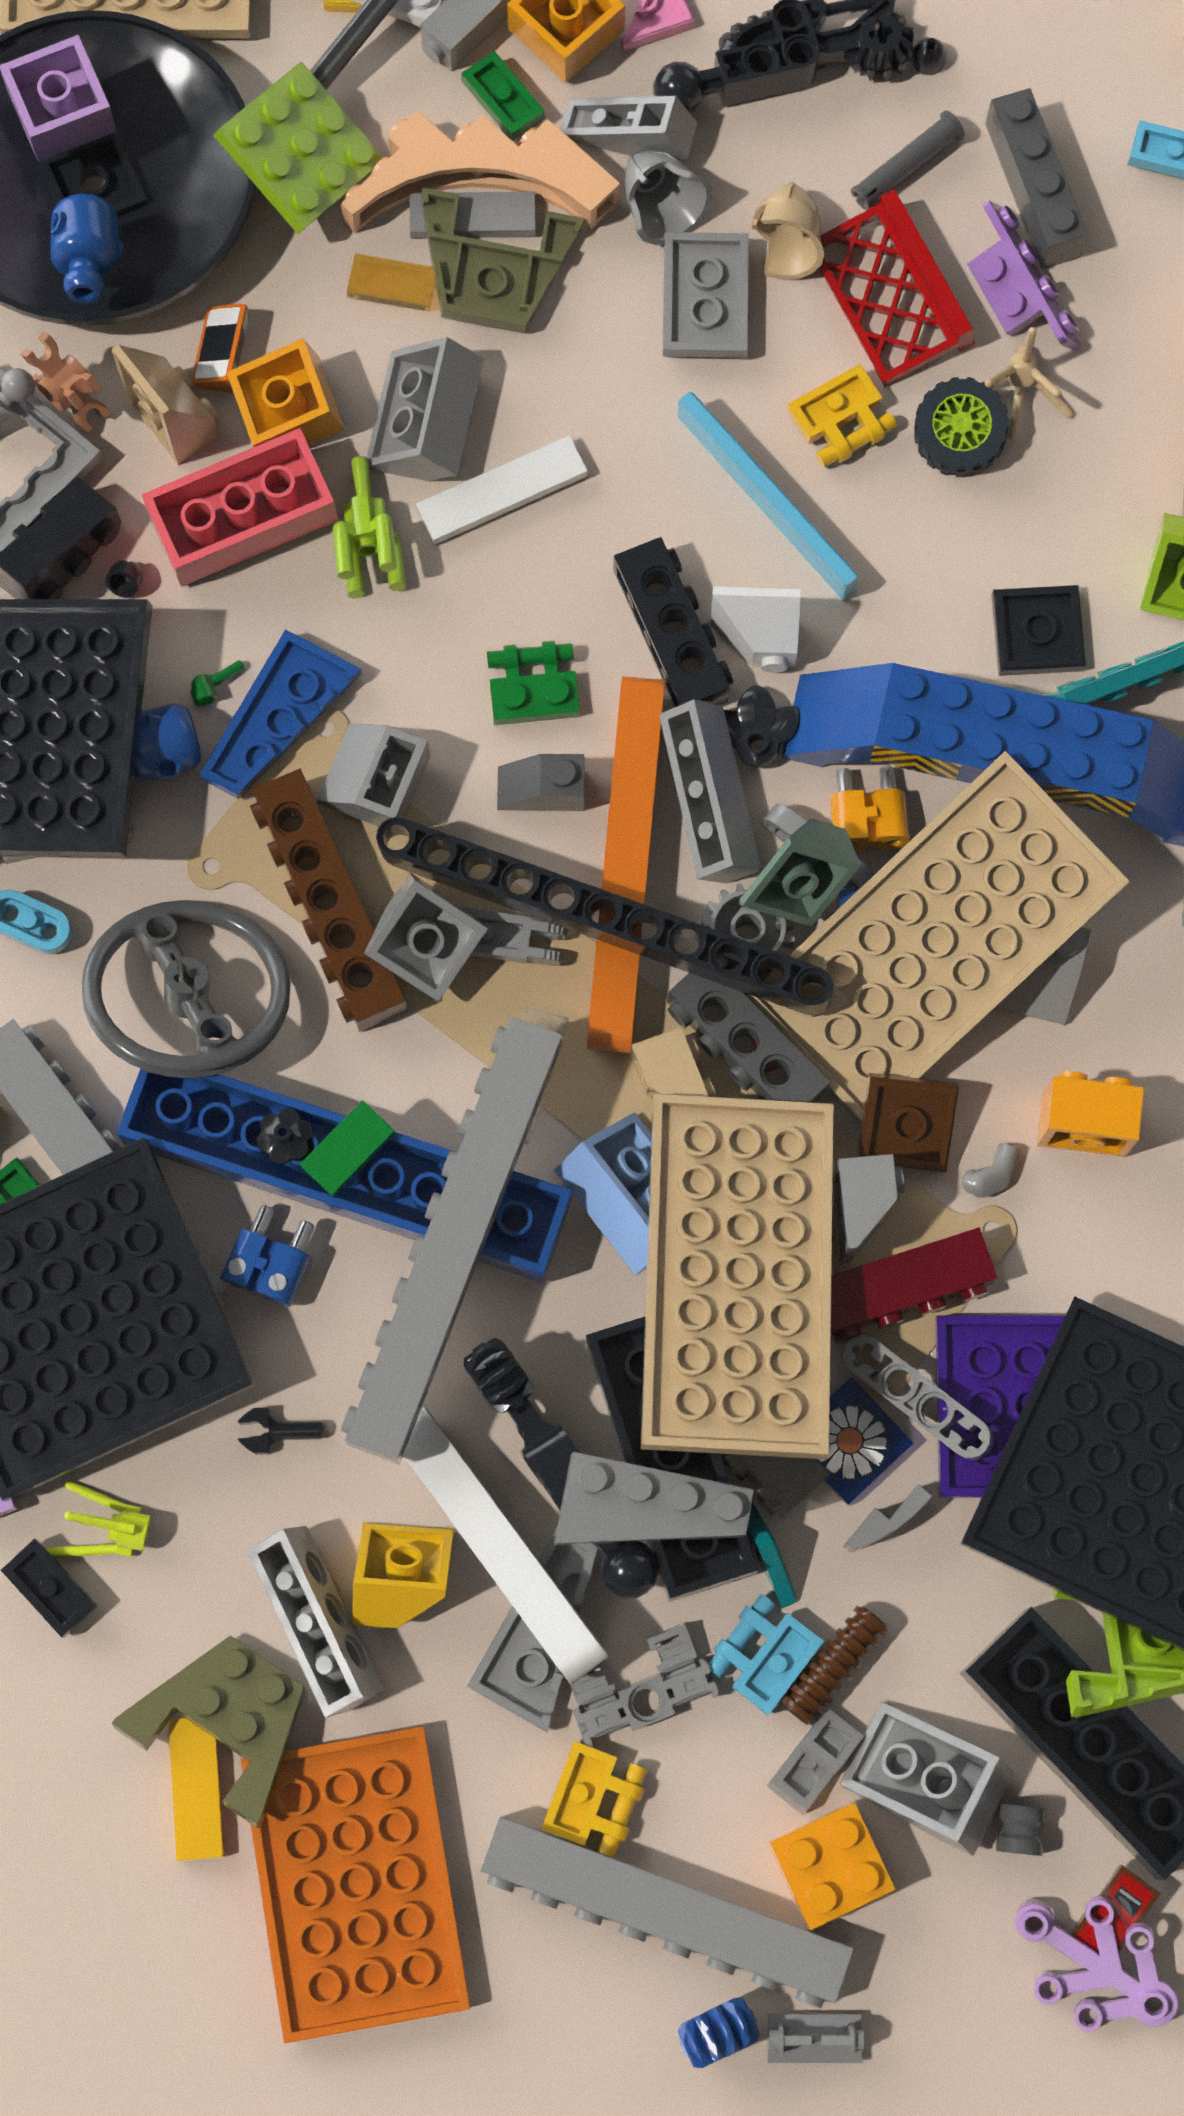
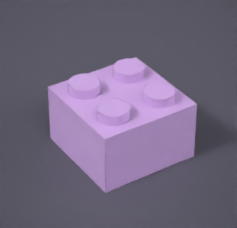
(58, 98)

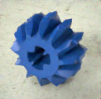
(718, 2032)

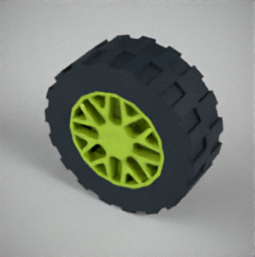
(961, 427)

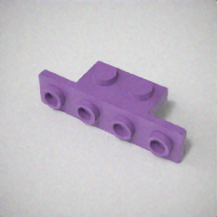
(1014, 283)

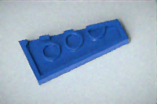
(279, 707)

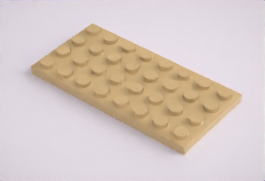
(945, 932)
(738, 1277)

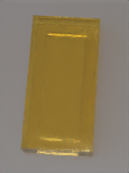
(391, 282)

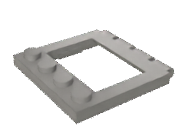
(70, 459)

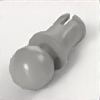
(16, 387)

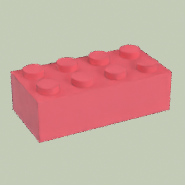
(240, 507)

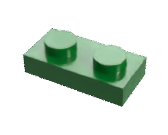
(503, 95)

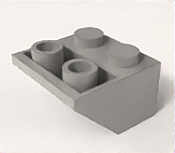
(375, 773)

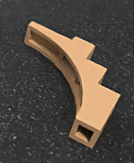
(483, 158)

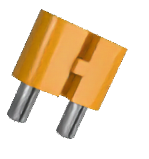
(871, 818)

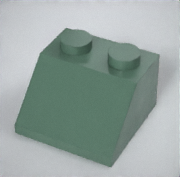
(804, 874)

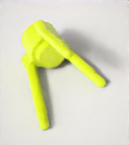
(127, 1529)

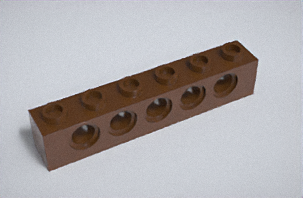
(292, 797)

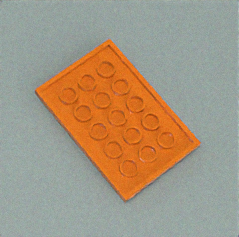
(358, 1888)

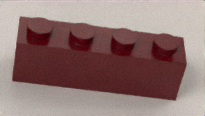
(908, 1282)

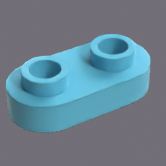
(32, 921)

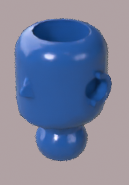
(84, 244)
(166, 743)

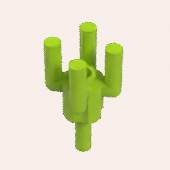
(366, 534)

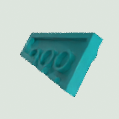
(1114, 680)

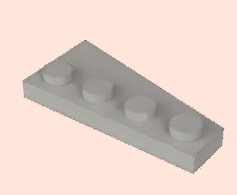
(516, 1666)

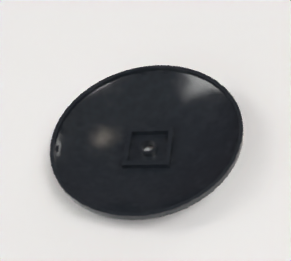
(162, 171)

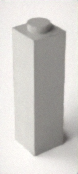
(460, 28)

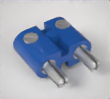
(266, 1265)

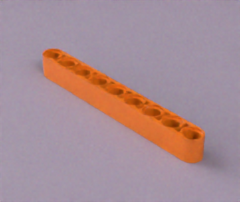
(626, 858)

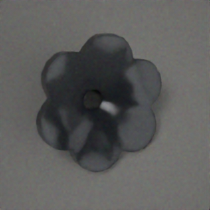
(292, 1145)

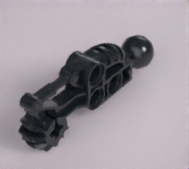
(773, 48)
(627, 1566)

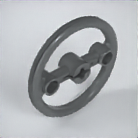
(212, 1055)

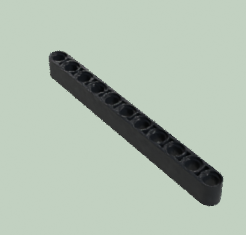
(619, 931)

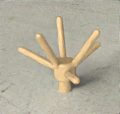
(1023, 373)

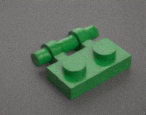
(533, 696)

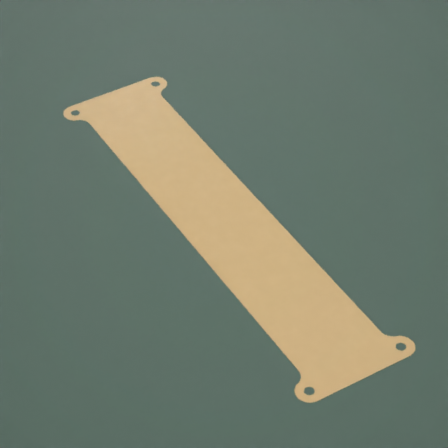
(586, 1086)

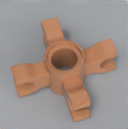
(65, 383)

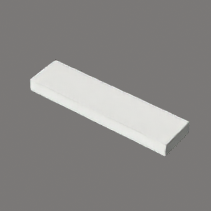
(501, 490)

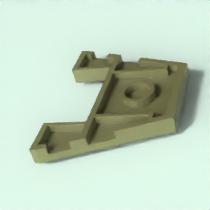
(487, 279)
(238, 1703)

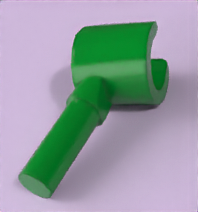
(203, 685)

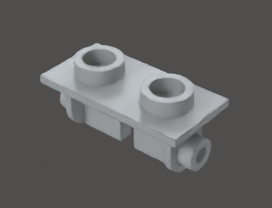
(815, 2038)

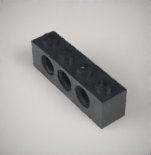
(654, 564)

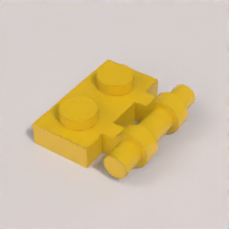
(836, 404)
(580, 1794)

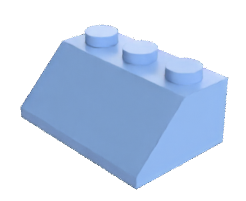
(613, 1185)

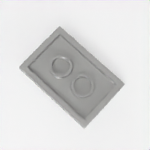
(705, 295)

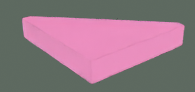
(657, 21)

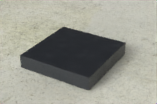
(1038, 630)

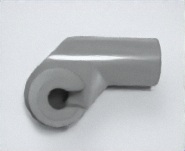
(994, 1177)

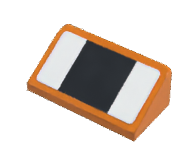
(220, 346)

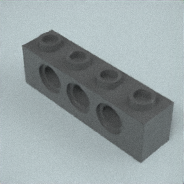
(745, 1019)

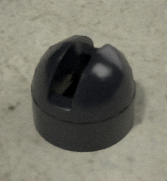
(938, 60)
(116, 578)

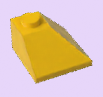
(399, 1573)

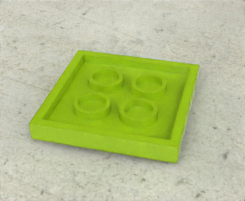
(298, 147)

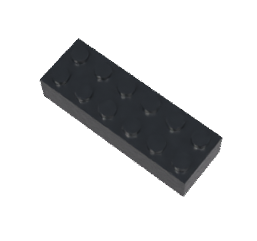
(683, 1564)
(1101, 1757)

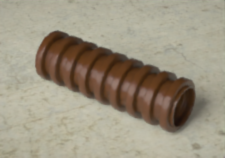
(834, 1665)

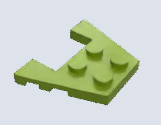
(1140, 1671)

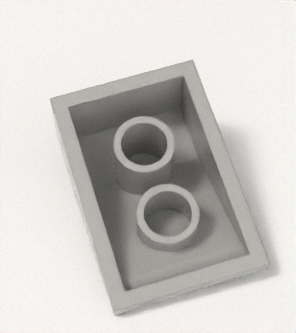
(928, 1777)

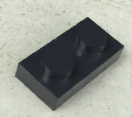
(49, 1588)

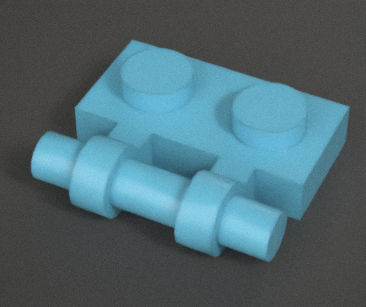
(775, 1664)

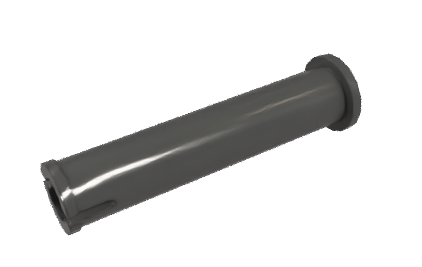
(908, 160)

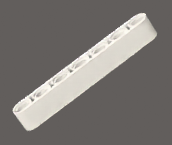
(502, 1550)

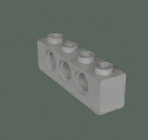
(315, 1620)

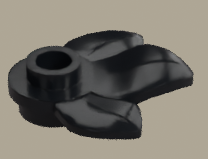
(760, 720)

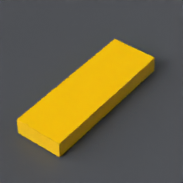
(195, 1792)

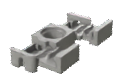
(607, 1713)

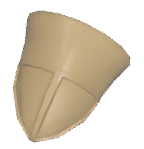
(792, 227)

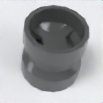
(1021, 1829)

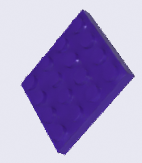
(990, 1371)

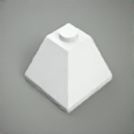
(759, 624)

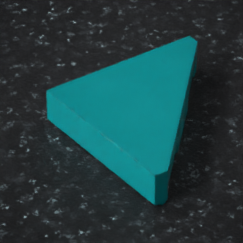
(770, 1558)

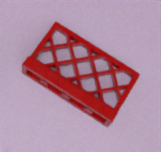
(927, 282)

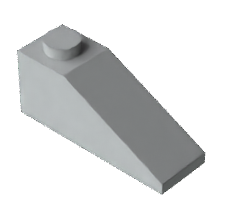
(631, 124)

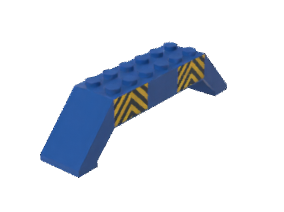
(963, 725)

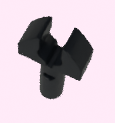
(277, 1430)

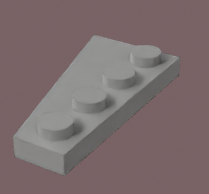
(638, 1503)

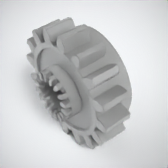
(731, 914)

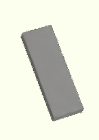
(484, 215)

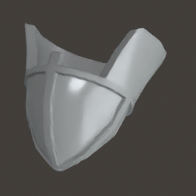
(664, 195)

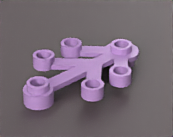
(1102, 1968)

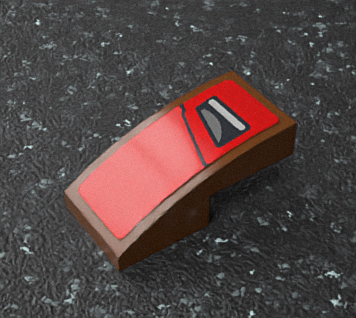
(1131, 1902)

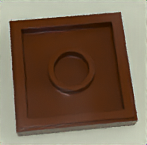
(909, 1120)

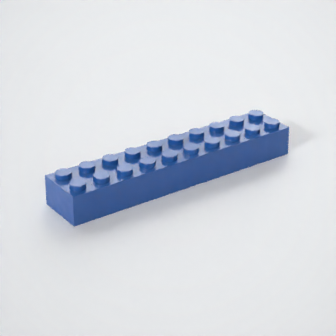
(216, 1127)

